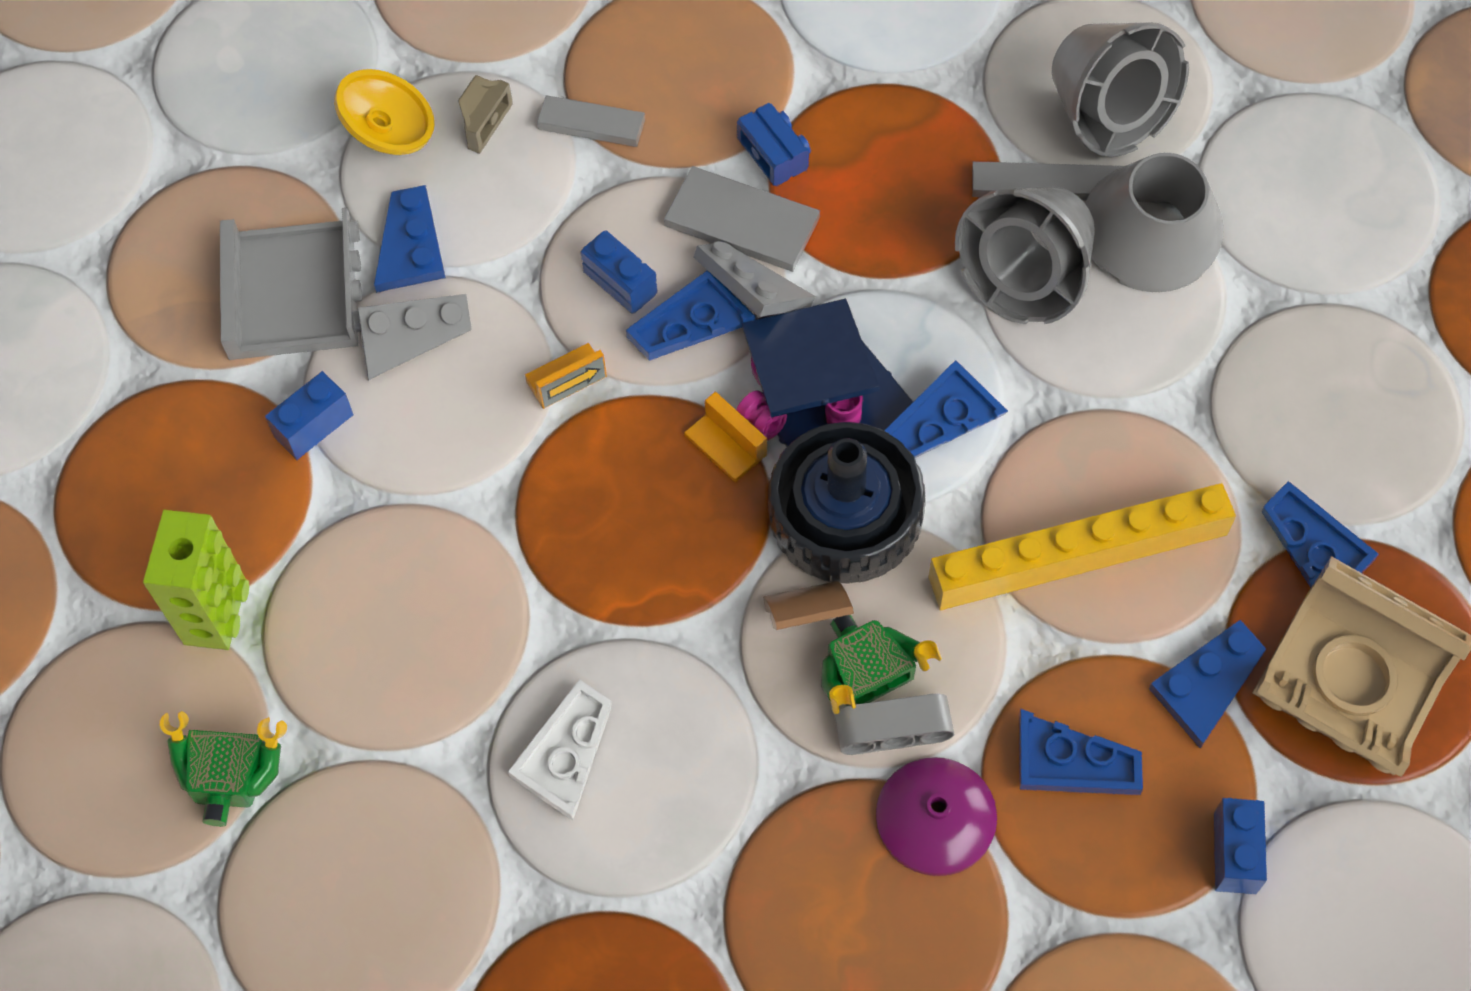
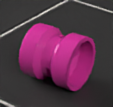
(756, 411)
(849, 411)

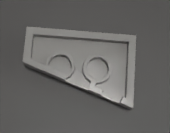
(752, 282)
(409, 328)

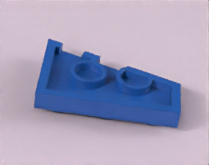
(689, 317)
(945, 411)
(1313, 534)
(1208, 680)
(1070, 761)

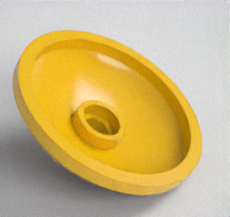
(384, 112)

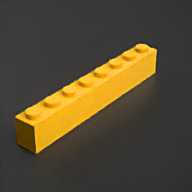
(1081, 546)

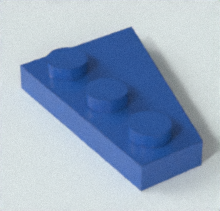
(409, 242)

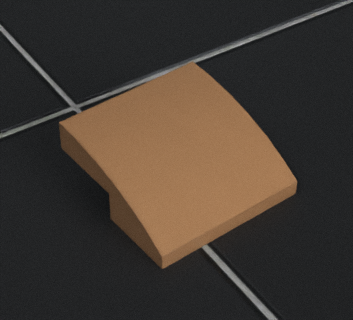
(808, 605)

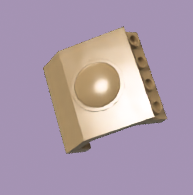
(1362, 666)

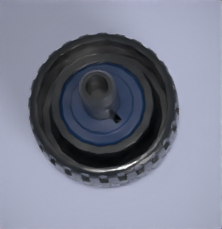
(846, 502)

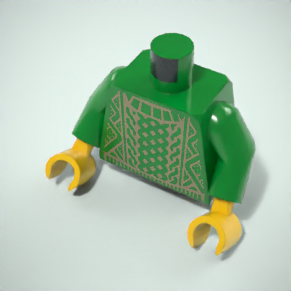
(870, 661)
(223, 766)

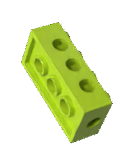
(196, 580)

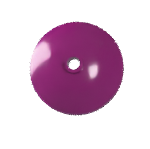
(932, 840)

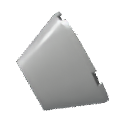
(1120, 83)
(1152, 251)
(1008, 264)

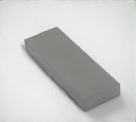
(591, 121)

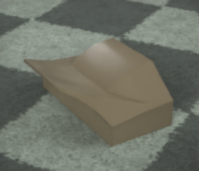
(483, 109)

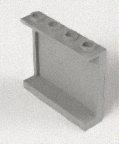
(289, 288)

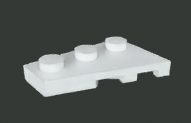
(564, 749)

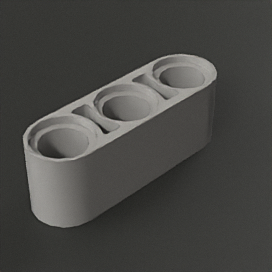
(894, 724)

